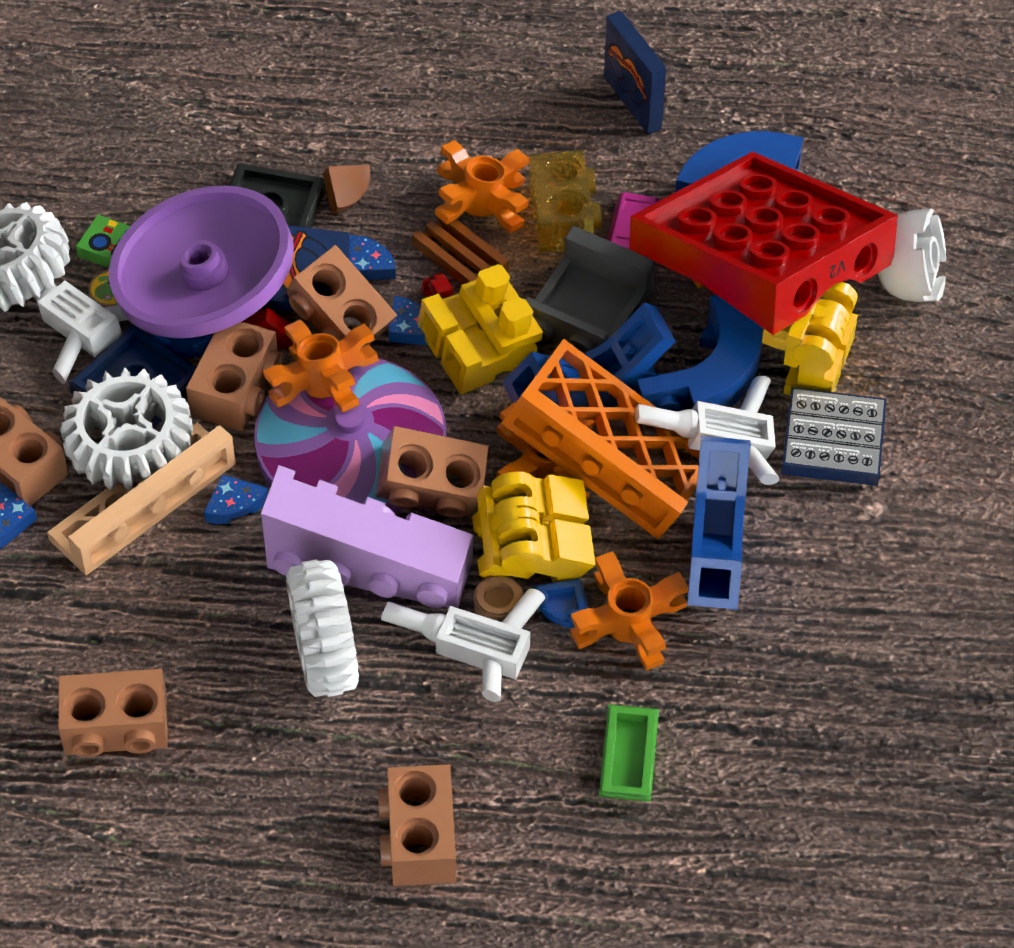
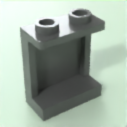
(591, 291)

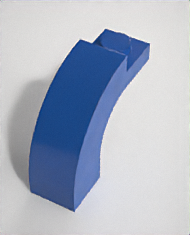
(723, 151)
(624, 355)
(721, 376)
(718, 523)

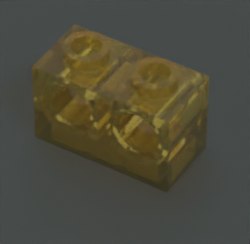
(562, 197)

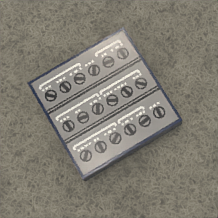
(834, 436)

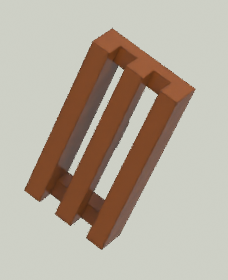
(465, 246)

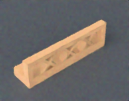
(121, 516)

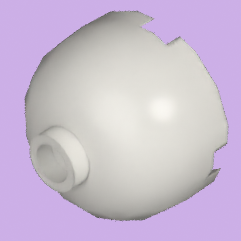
(916, 258)

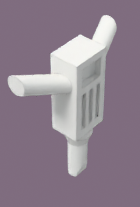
(81, 322)
(723, 422)
(475, 639)

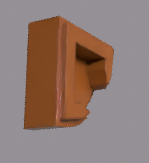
(345, 185)

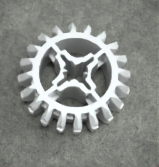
(30, 253)
(124, 414)
(322, 628)

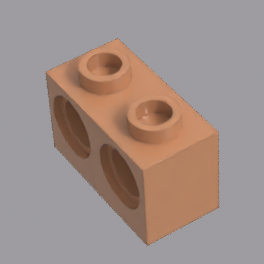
(350, 297)
(231, 376)
(26, 443)
(432, 459)
(113, 700)
(418, 825)

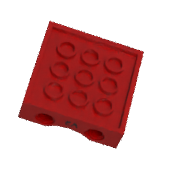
(766, 238)

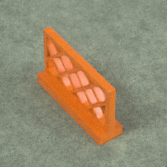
(595, 457)

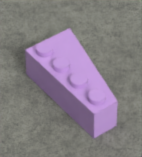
(366, 542)

